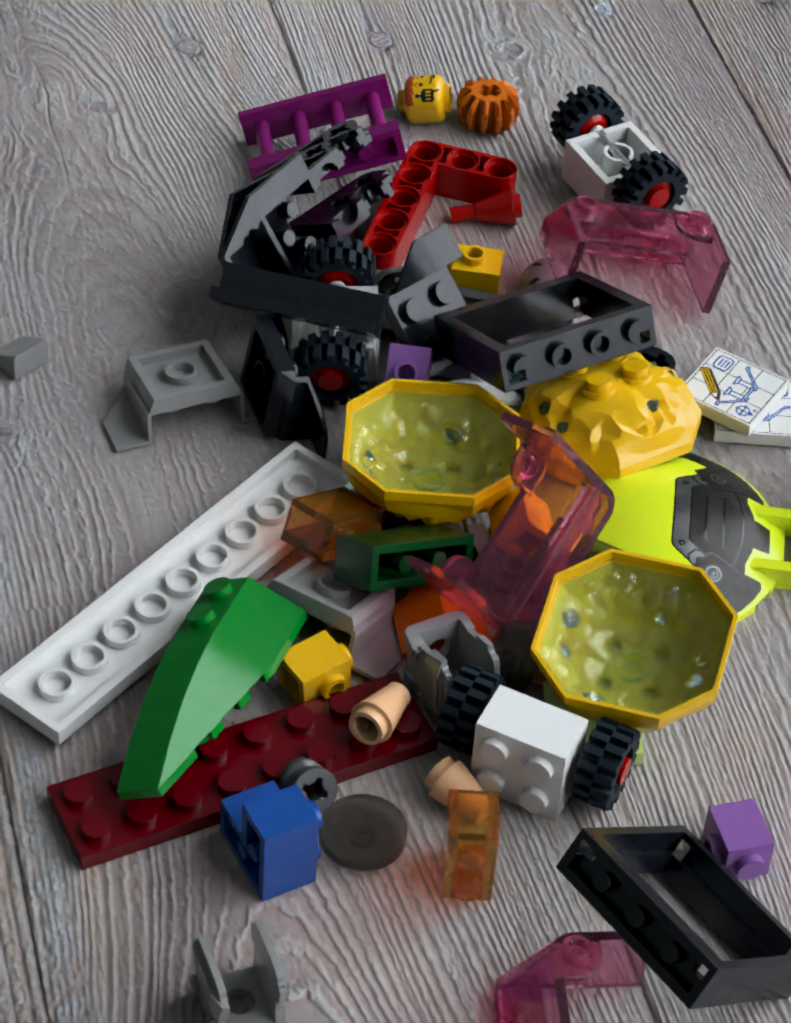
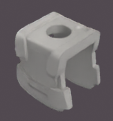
(429, 669)
(262, 983)

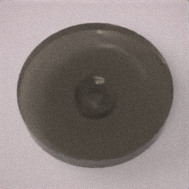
(363, 832)

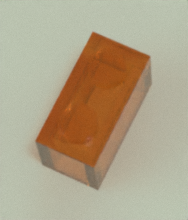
(320, 517)
(470, 844)

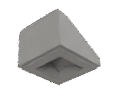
(23, 356)

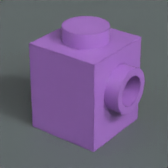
(408, 362)
(739, 838)

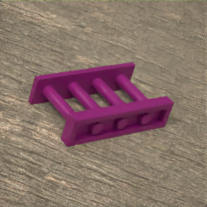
(321, 109)

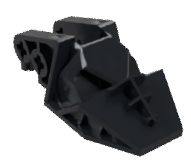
(257, 219)

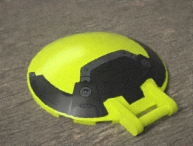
(704, 519)

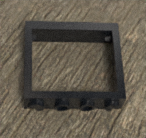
(473, 332)
(606, 872)

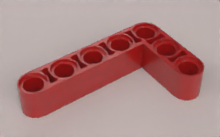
(427, 172)

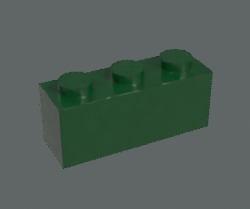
(378, 557)

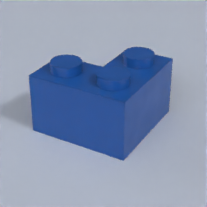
(273, 837)

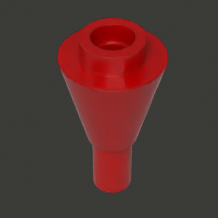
(496, 208)

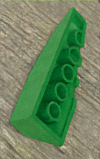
(216, 655)

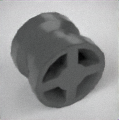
(312, 775)

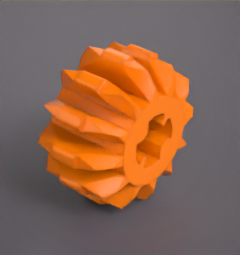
(488, 105)

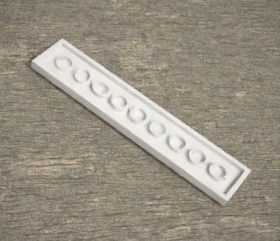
(135, 620)

